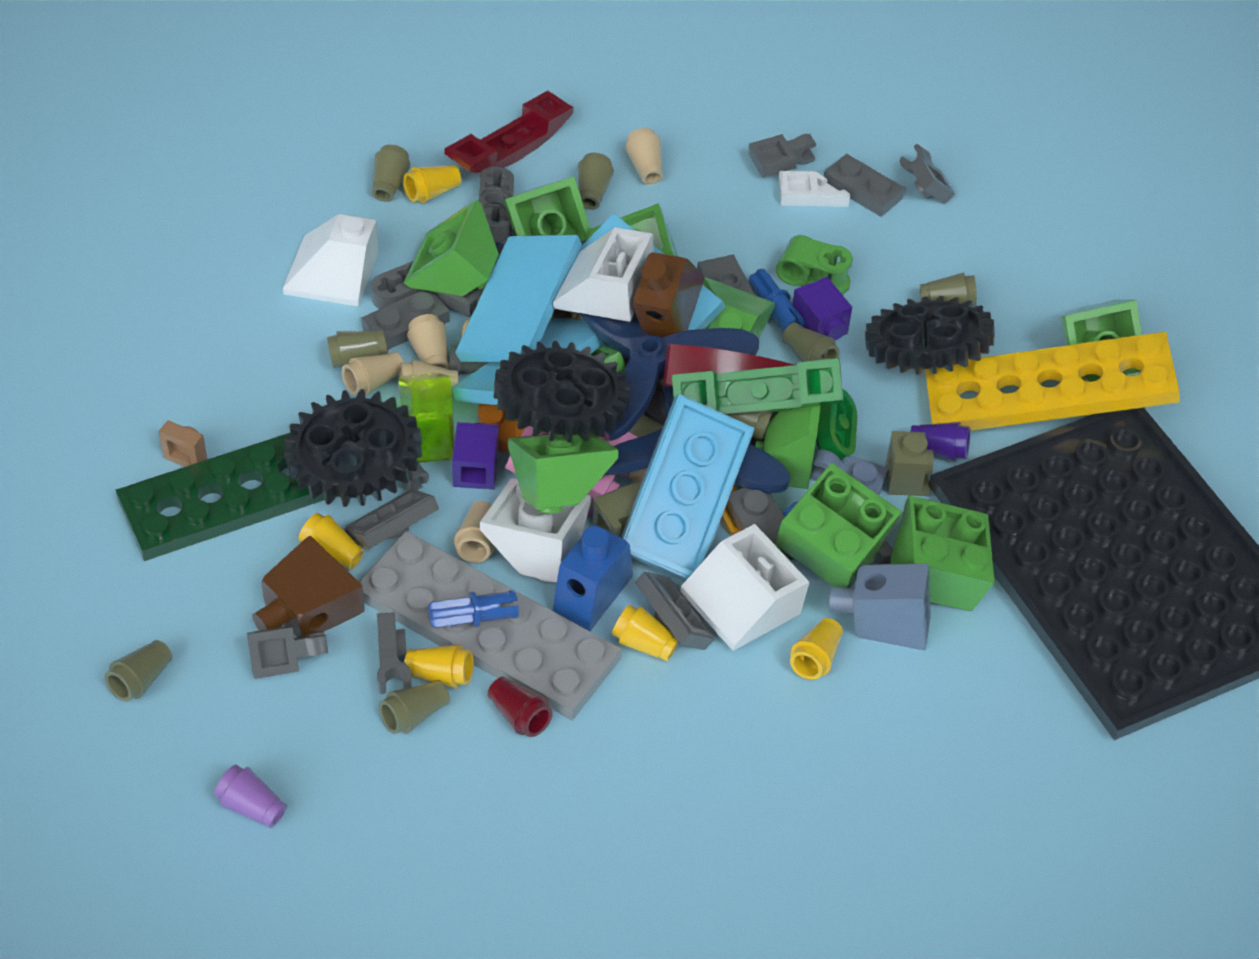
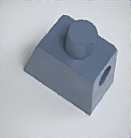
(888, 604)

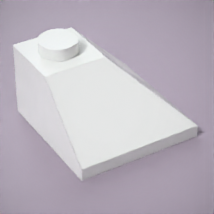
(335, 261)
(532, 539)

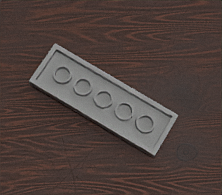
(531, 650)

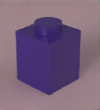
(823, 308)
(475, 455)

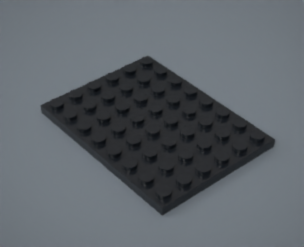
(1119, 564)

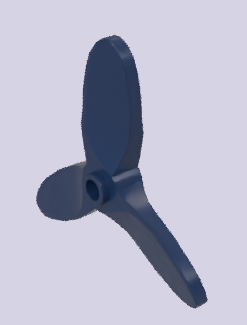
(648, 354)
(757, 470)

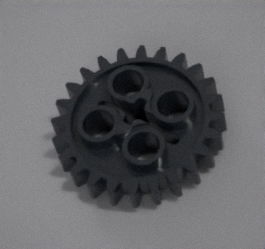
(930, 335)
(561, 391)
(353, 447)

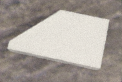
(809, 189)

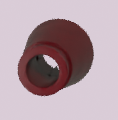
(521, 707)

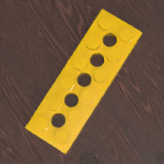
(1065, 364)

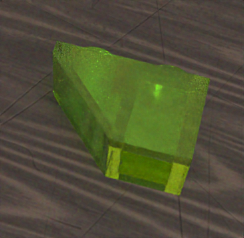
(431, 403)

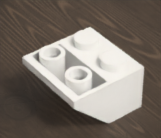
(606, 275)
(746, 588)

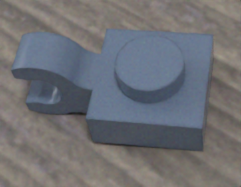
(867, 473)

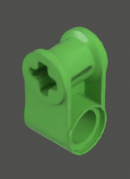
(812, 260)

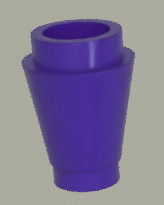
(946, 439)

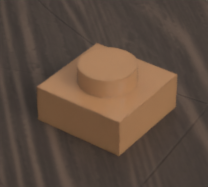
(182, 444)

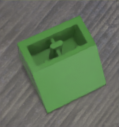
(837, 527)
(953, 545)

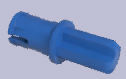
(784, 311)
(472, 609)

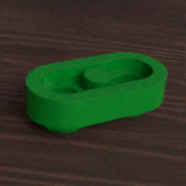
(838, 427)

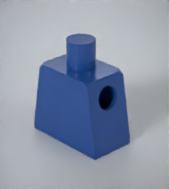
(600, 565)

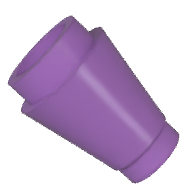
(249, 796)

